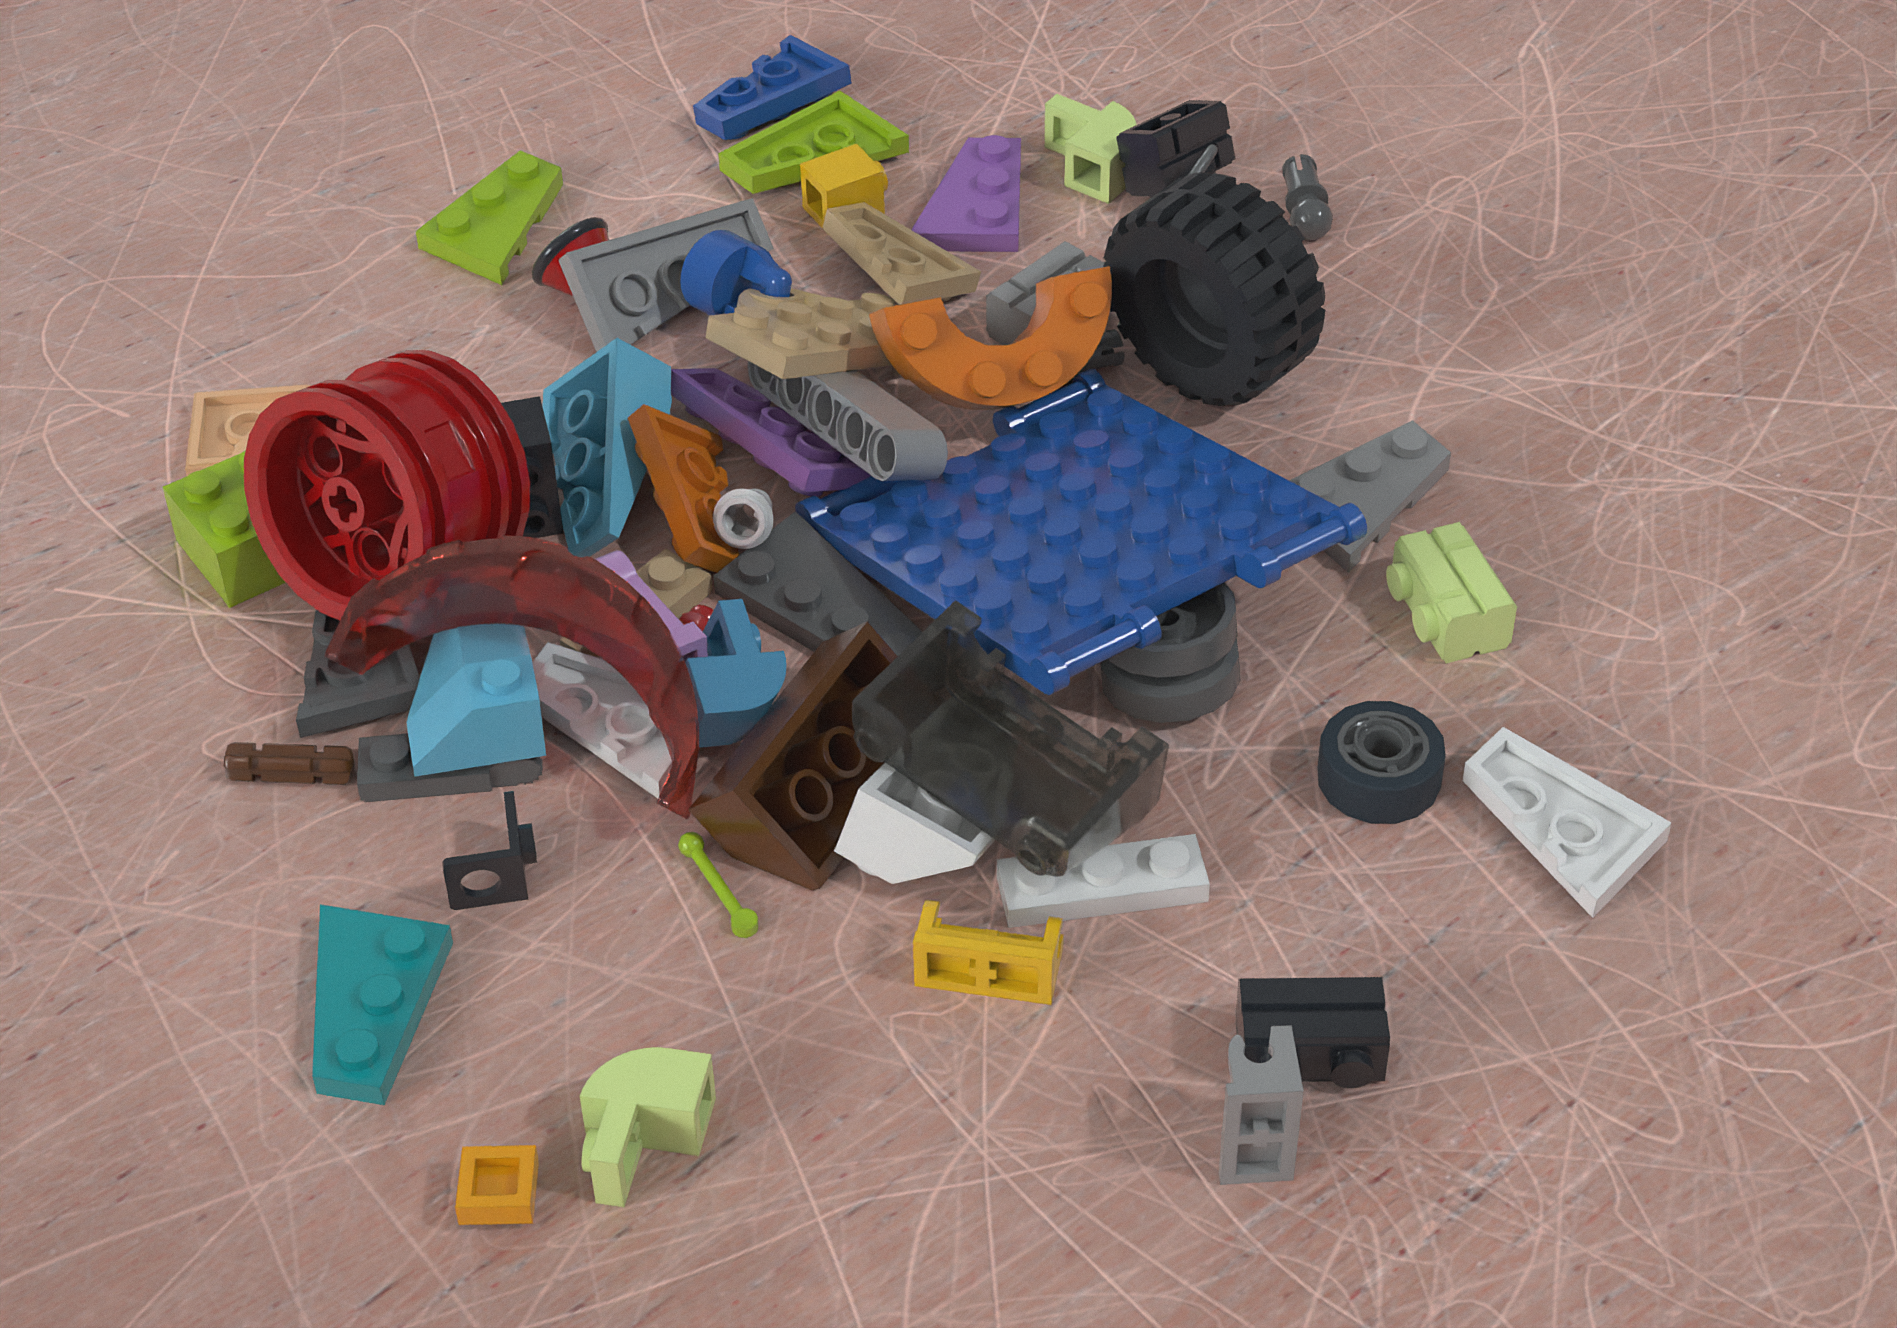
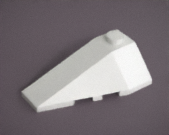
(906, 832)

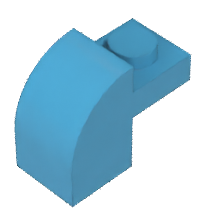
(736, 679)

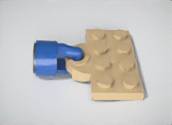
(769, 322)

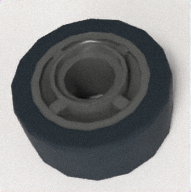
(1381, 762)

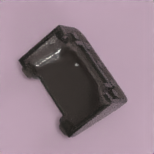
(1002, 752)

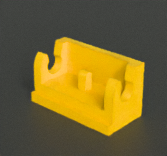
(986, 959)

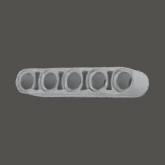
(860, 422)

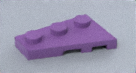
(977, 199)

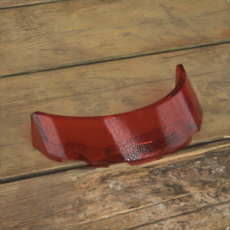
(539, 588)

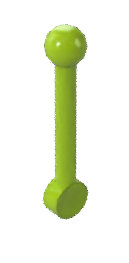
(743, 920)

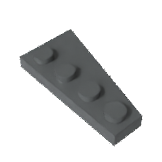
(810, 589)

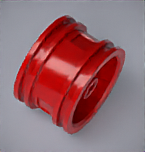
(379, 472)

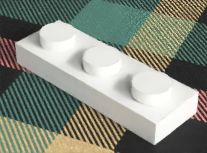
(1107, 883)

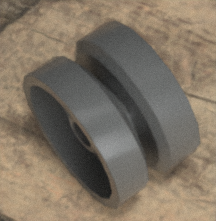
(1185, 671)

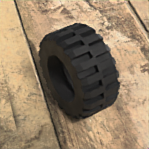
(1215, 289)

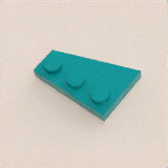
(371, 997)

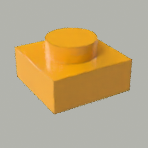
(497, 1185)

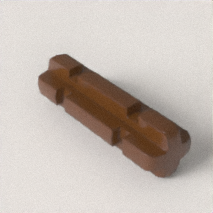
(289, 763)

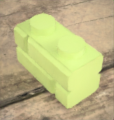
(1451, 593)

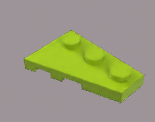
(838, 121)
(493, 217)

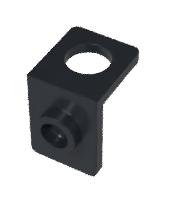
(506, 863)

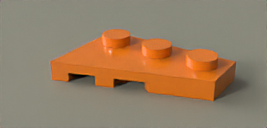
(685, 483)

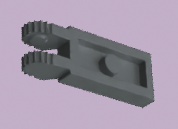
(388, 773)

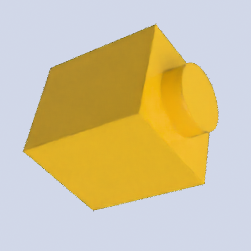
(842, 180)

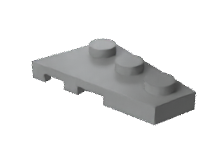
(1380, 481)

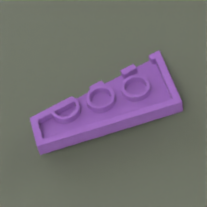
(764, 431)

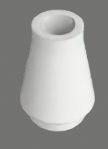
(736, 526)

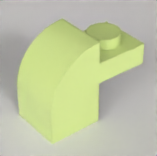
(1088, 144)
(639, 1102)

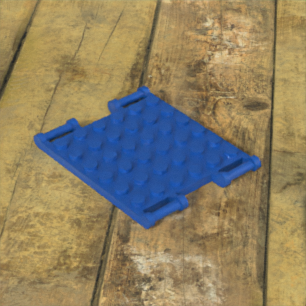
(1078, 529)

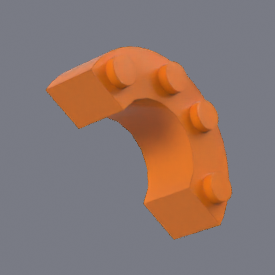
(977, 376)

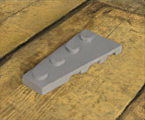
(634, 280)

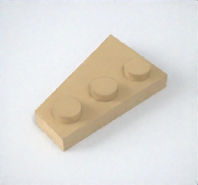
(897, 257)

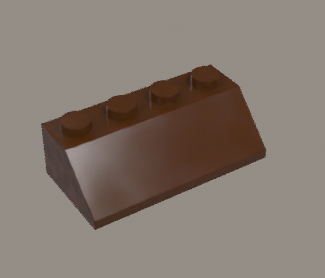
(799, 768)

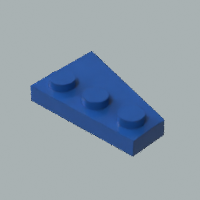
(772, 90)

